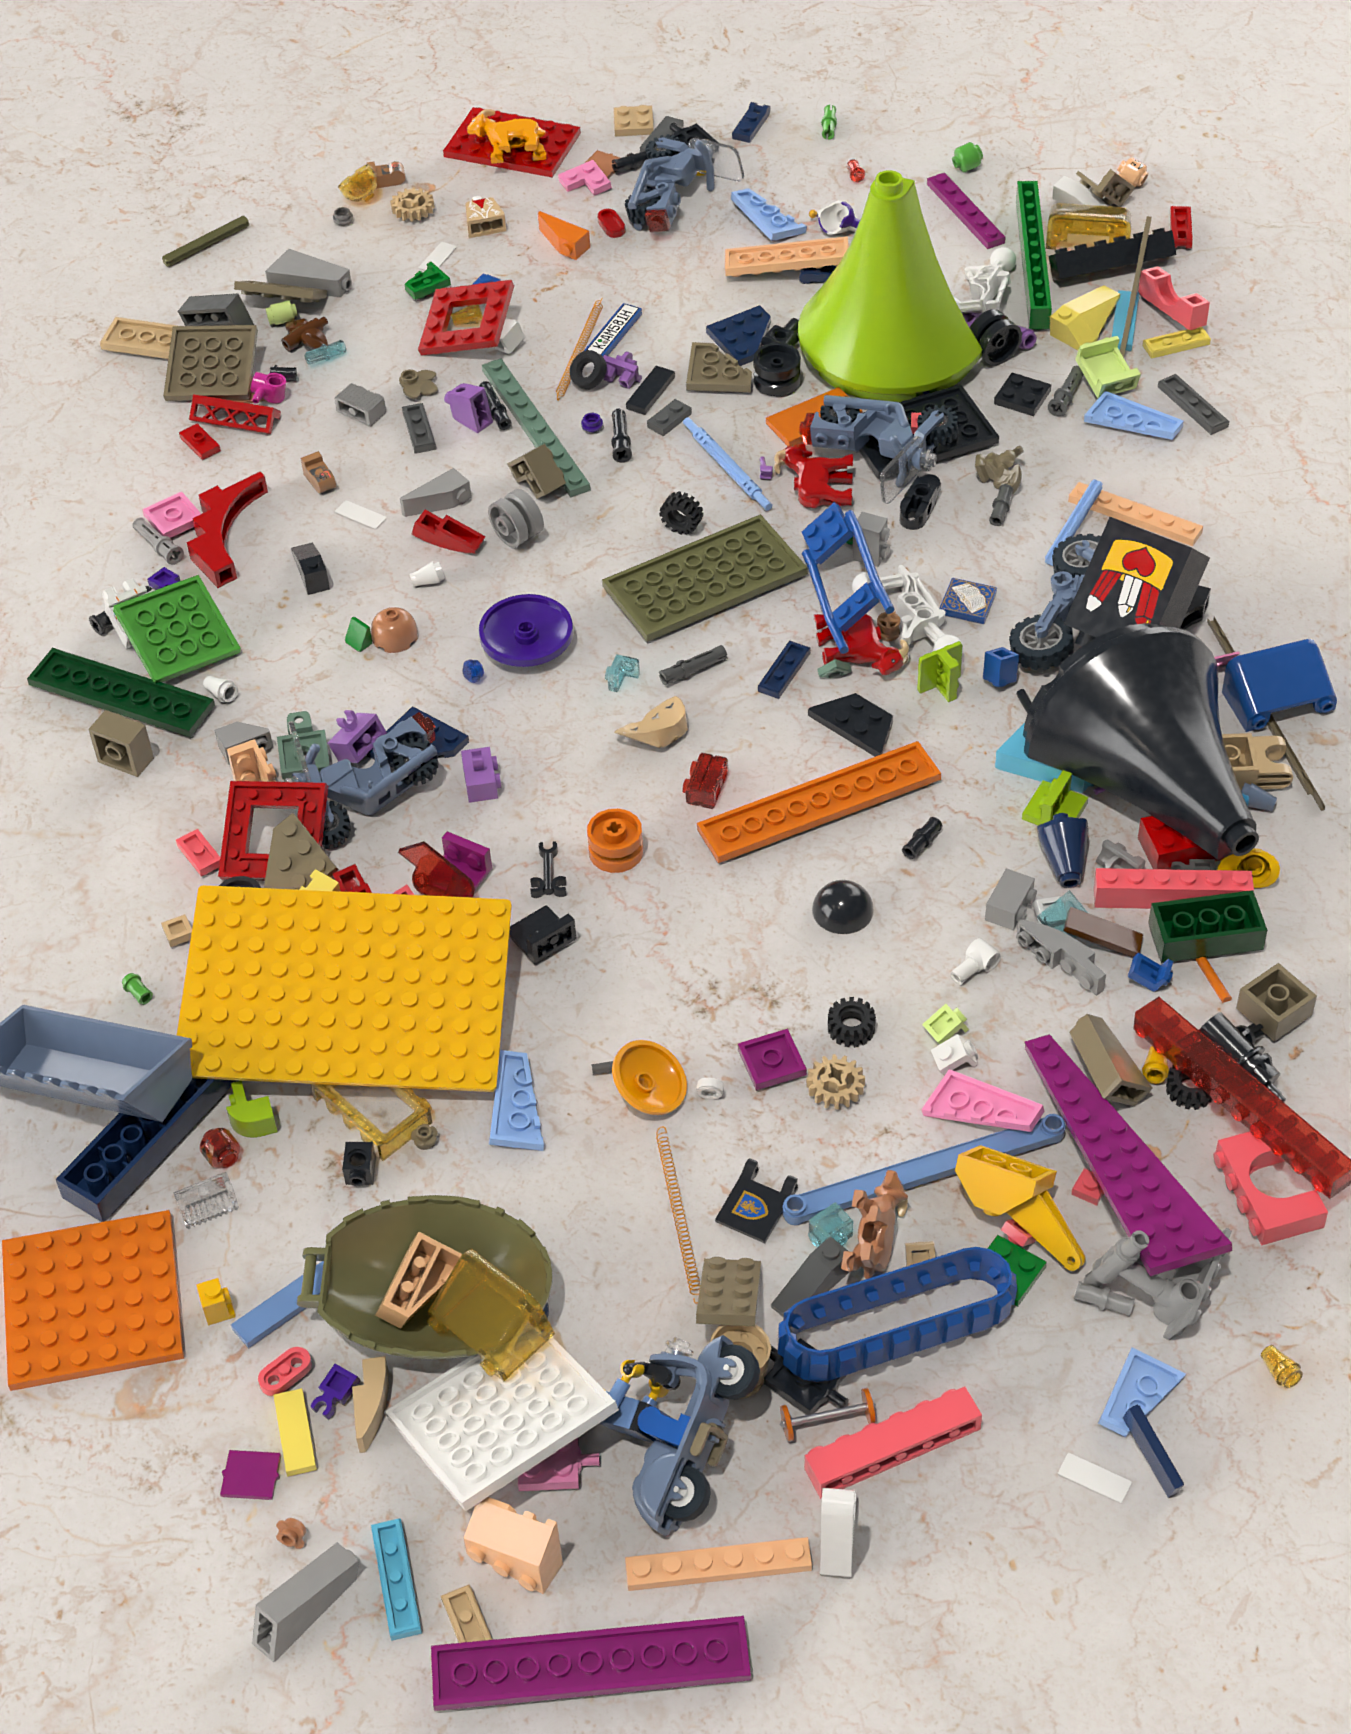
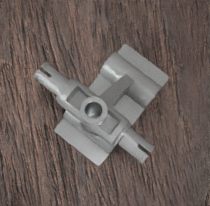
(1175, 1299)

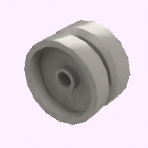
(516, 518)

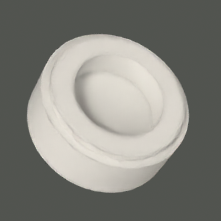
(709, 1088)

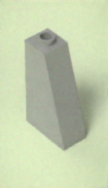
(307, 271)
(302, 1600)

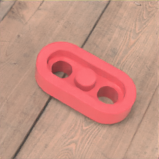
(283, 1371)

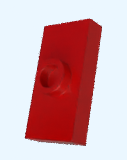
(199, 441)

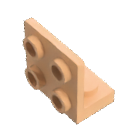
(250, 763)

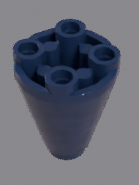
(1065, 847)

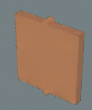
(604, 161)

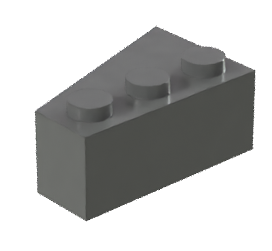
(215, 311)

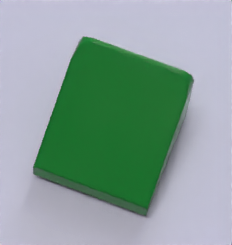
(358, 635)

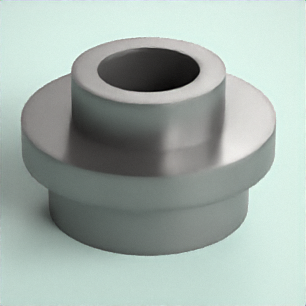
(342, 216)

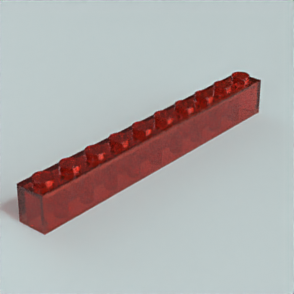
(1244, 1097)

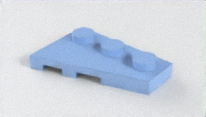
(1140, 1382)

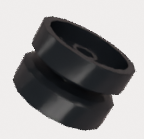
(996, 336)
(777, 369)

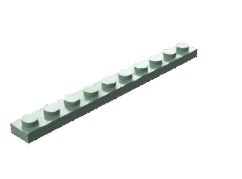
(534, 424)

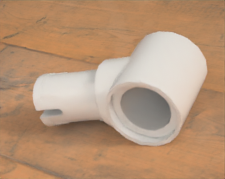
(978, 957)

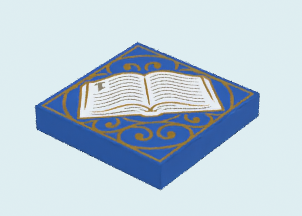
(968, 600)

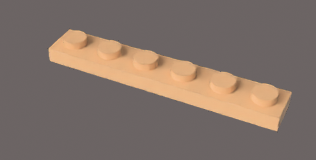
(1141, 515)
(718, 1564)

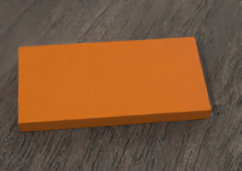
(787, 422)

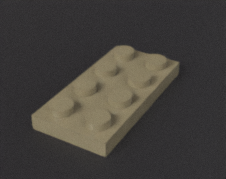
(285, 292)
(728, 1292)

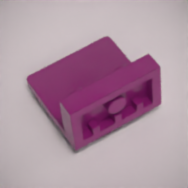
(467, 856)

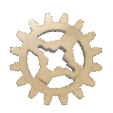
(412, 204)
(835, 1081)

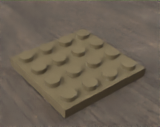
(210, 362)

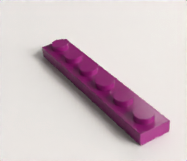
(966, 210)

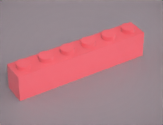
(1145, 886)
(893, 1441)

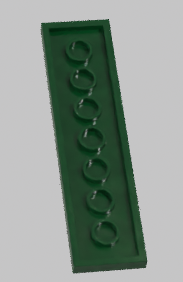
(121, 692)

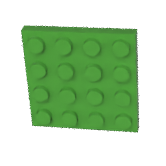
(176, 629)

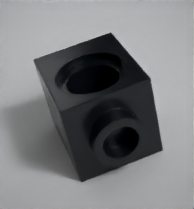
(359, 1154)

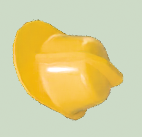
(1262, 864)

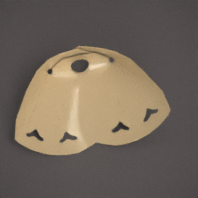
(661, 730)

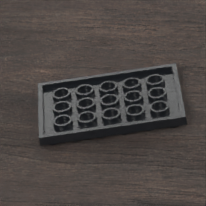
(973, 427)

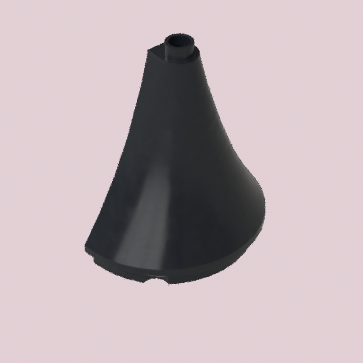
(1145, 725)

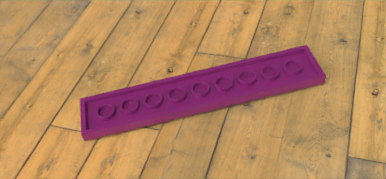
(589, 1663)

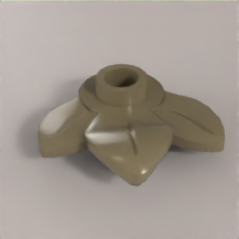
(418, 383)

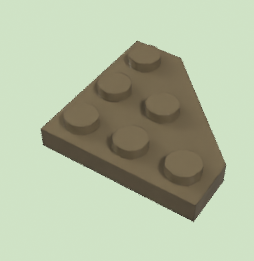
(715, 371)
(295, 856)

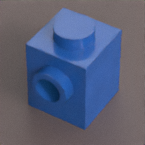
(1000, 666)

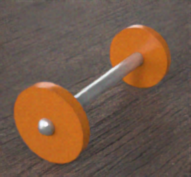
(867, 1406)

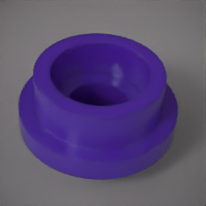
(592, 422)

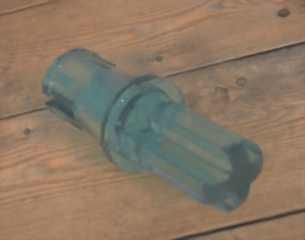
(325, 352)

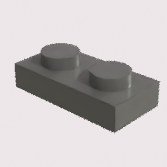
(669, 417)

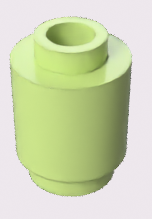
(281, 313)

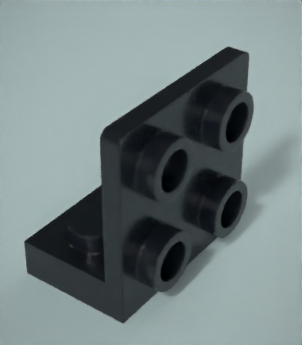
(543, 933)

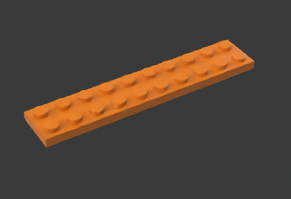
(818, 801)

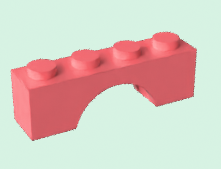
(1157, 289)

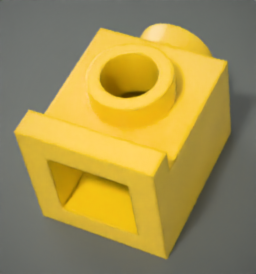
(215, 1301)

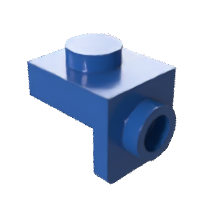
(1149, 972)

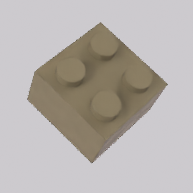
(121, 743)
(1276, 1001)

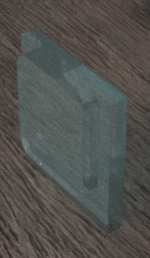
(1056, 913)

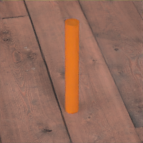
(1213, 979)

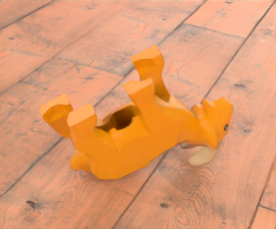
(508, 135)

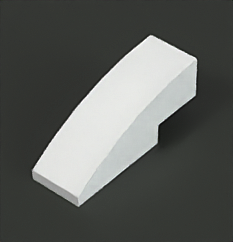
(1072, 192)

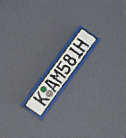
(615, 329)

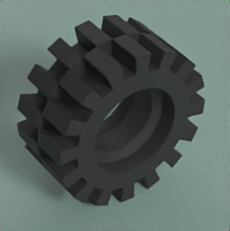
(676, 520)
(855, 1010)
(1184, 1094)

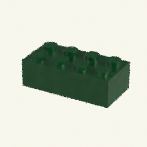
(1207, 926)

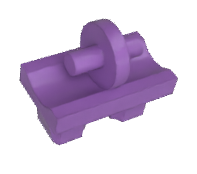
(624, 367)

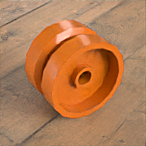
(615, 840)

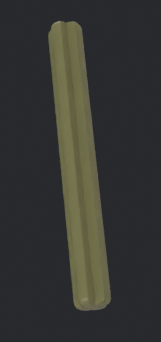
(205, 241)

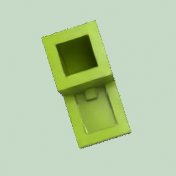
(250, 1117)

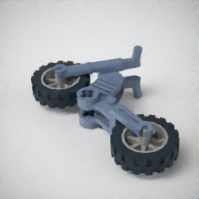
(1047, 631)

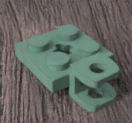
(307, 737)

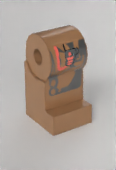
(389, 174)
(317, 472)

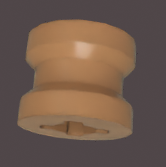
(889, 626)

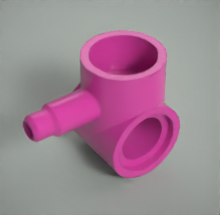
(269, 387)

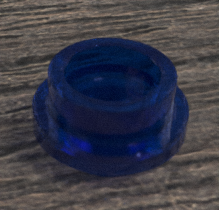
(473, 670)

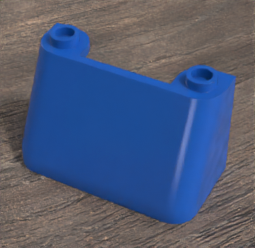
(1277, 681)

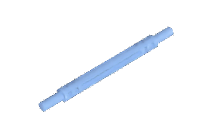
(727, 464)

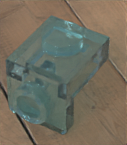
(621, 667)

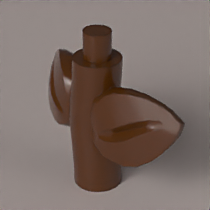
(305, 332)

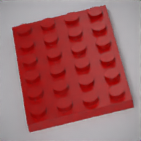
(475, 149)

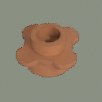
(291, 1532)

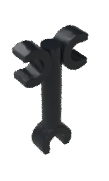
(548, 884)

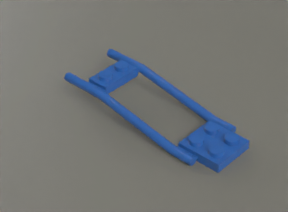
(824, 538)

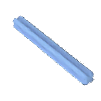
(1077, 516)

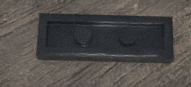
(650, 390)

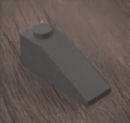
(815, 1276)

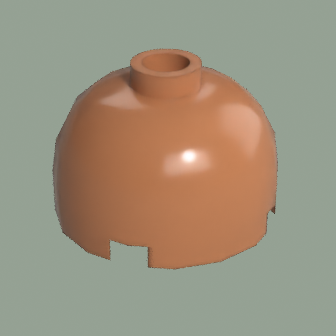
(393, 630)

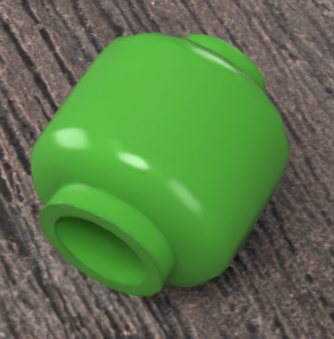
(967, 157)

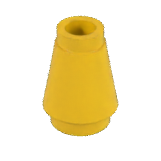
(1155, 1067)

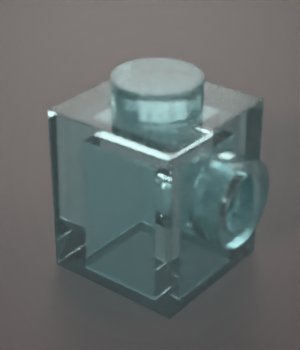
(830, 1222)

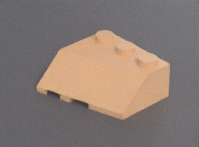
(514, 1544)

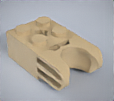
(1253, 760)

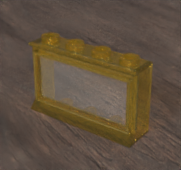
(380, 1113)

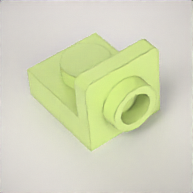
(945, 1023)

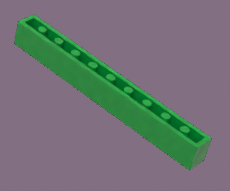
(1033, 255)

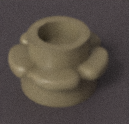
(427, 1141)

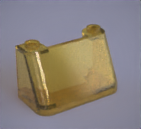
(1086, 220)
(490, 1315)

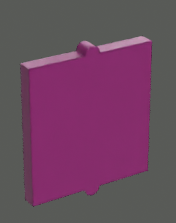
(250, 1475)

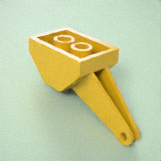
(1020, 1189)

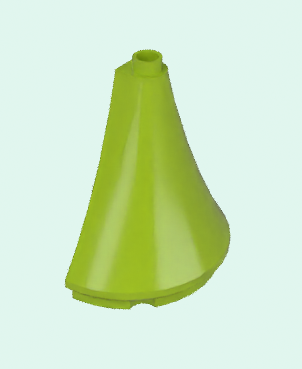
(886, 312)

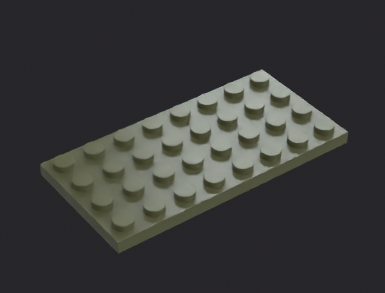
(704, 577)

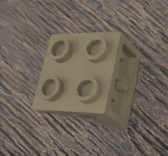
(1112, 187)

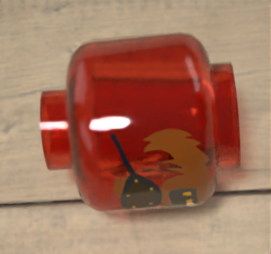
(219, 1148)

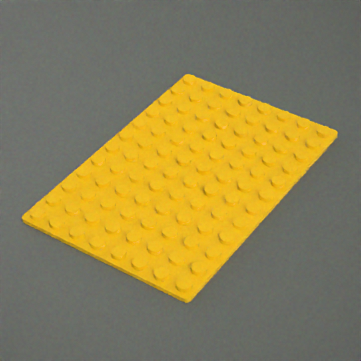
(346, 988)

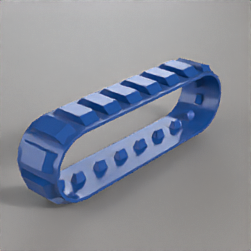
(886, 1288)

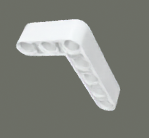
(837, 1531)

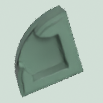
(834, 667)

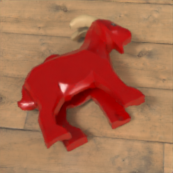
(816, 475)
(863, 646)

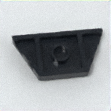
(855, 721)

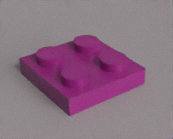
(772, 1059)

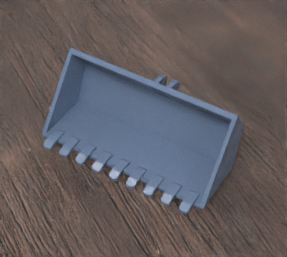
(94, 1062)

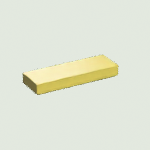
(1176, 342)
(294, 1432)

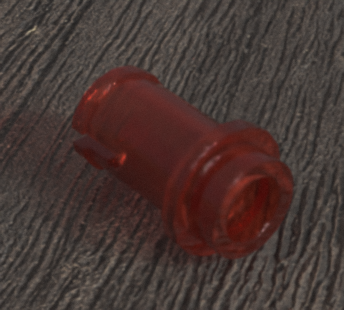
(856, 172)

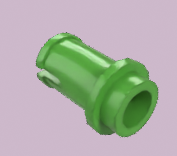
(133, 984)

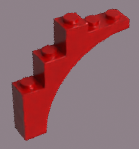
(211, 527)

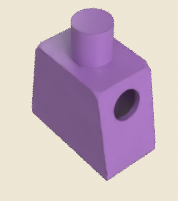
(470, 406)

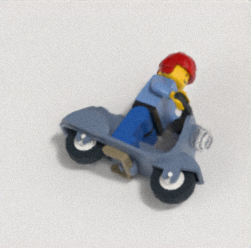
(671, 1479)

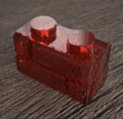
(706, 780)

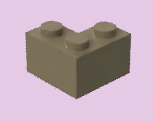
(539, 471)

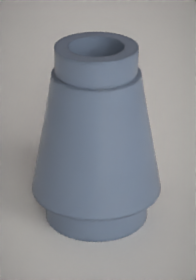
(1258, 797)

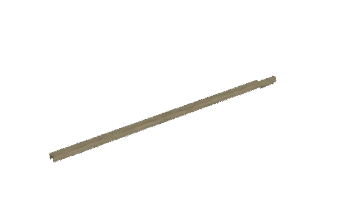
(1135, 286)
(1273, 726)

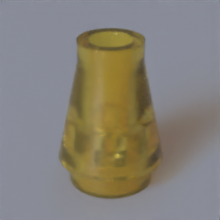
(468, 315)
(1284, 1369)

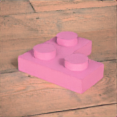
(585, 174)

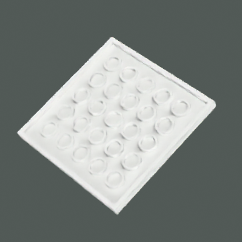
(491, 1431)

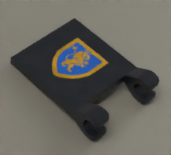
(753, 1206)

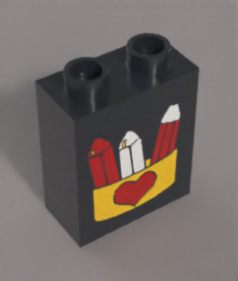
(1135, 581)

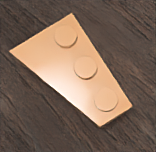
(417, 1279)

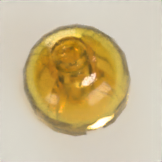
(360, 184)

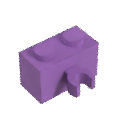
(356, 735)
(480, 775)

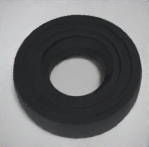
(597, 374)

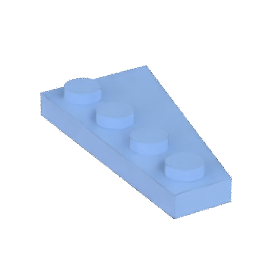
(766, 216)
(1128, 415)
(514, 1108)

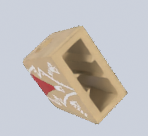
(484, 217)

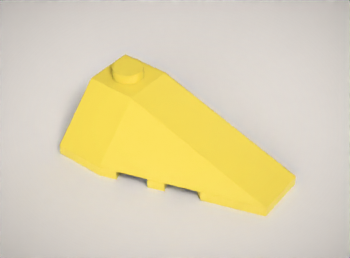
(1083, 317)

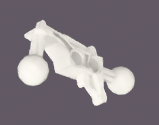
(988, 281)
(918, 615)

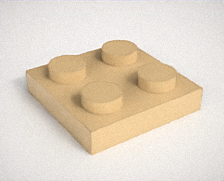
(633, 120)

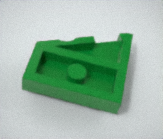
(427, 282)
(1022, 1263)

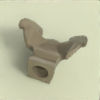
(997, 468)

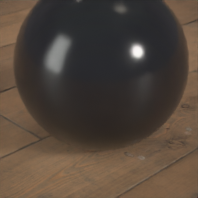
(842, 907)

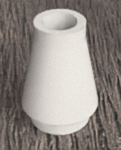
(429, 574)
(222, 689)

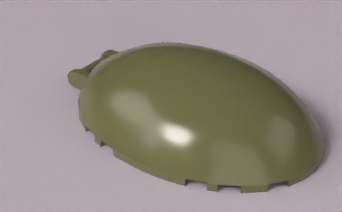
(370, 1246)

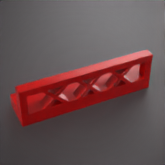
(235, 407)

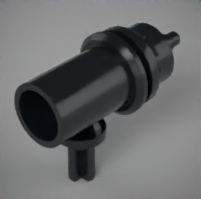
(1239, 1045)

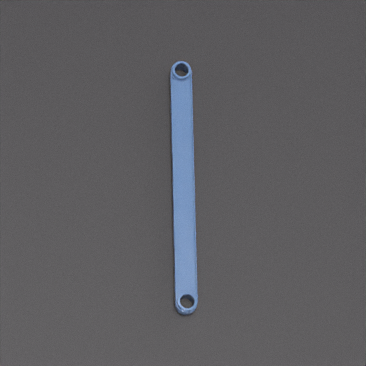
(921, 1169)

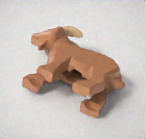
(876, 1226)

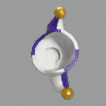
(836, 218)

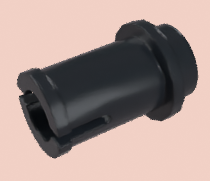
(288, 372)

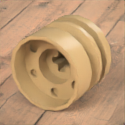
(754, 1340)

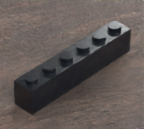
(1110, 255)

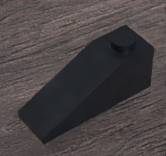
(311, 568)

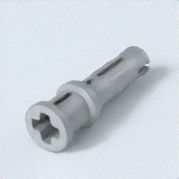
(162, 544)

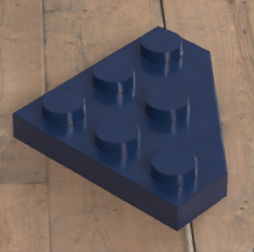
(741, 333)
(447, 739)

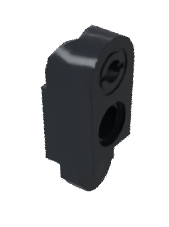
(919, 501)

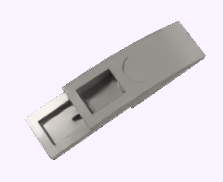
(1057, 948)

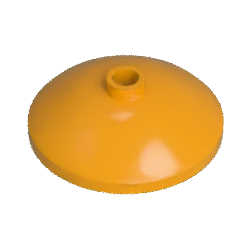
(649, 1077)

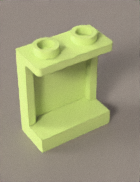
(1106, 367)

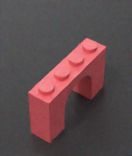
(1267, 1216)

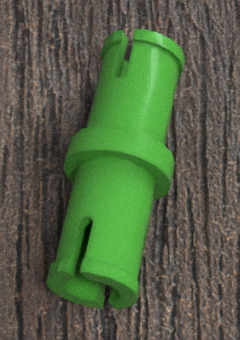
(829, 122)

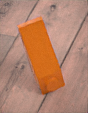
(564, 236)

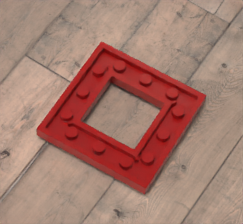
(435, 334)
(243, 798)

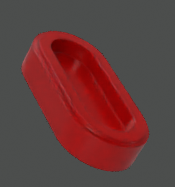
(611, 223)

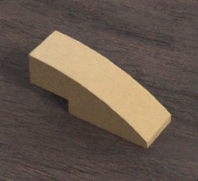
(370, 1400)

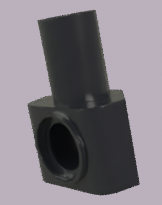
(784, 334)

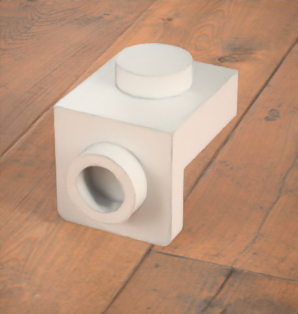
(954, 1053)

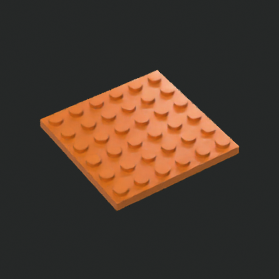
(91, 1300)

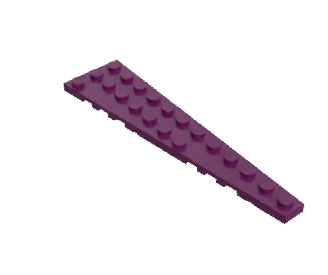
(1129, 1173)

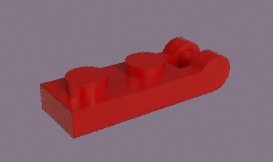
(1181, 226)

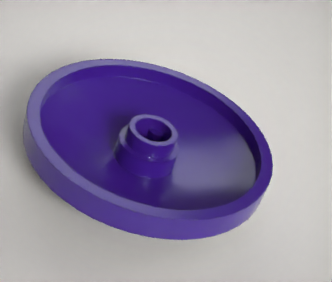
(525, 630)

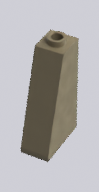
(1108, 1062)

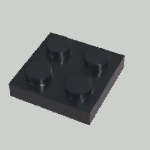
(1022, 394)

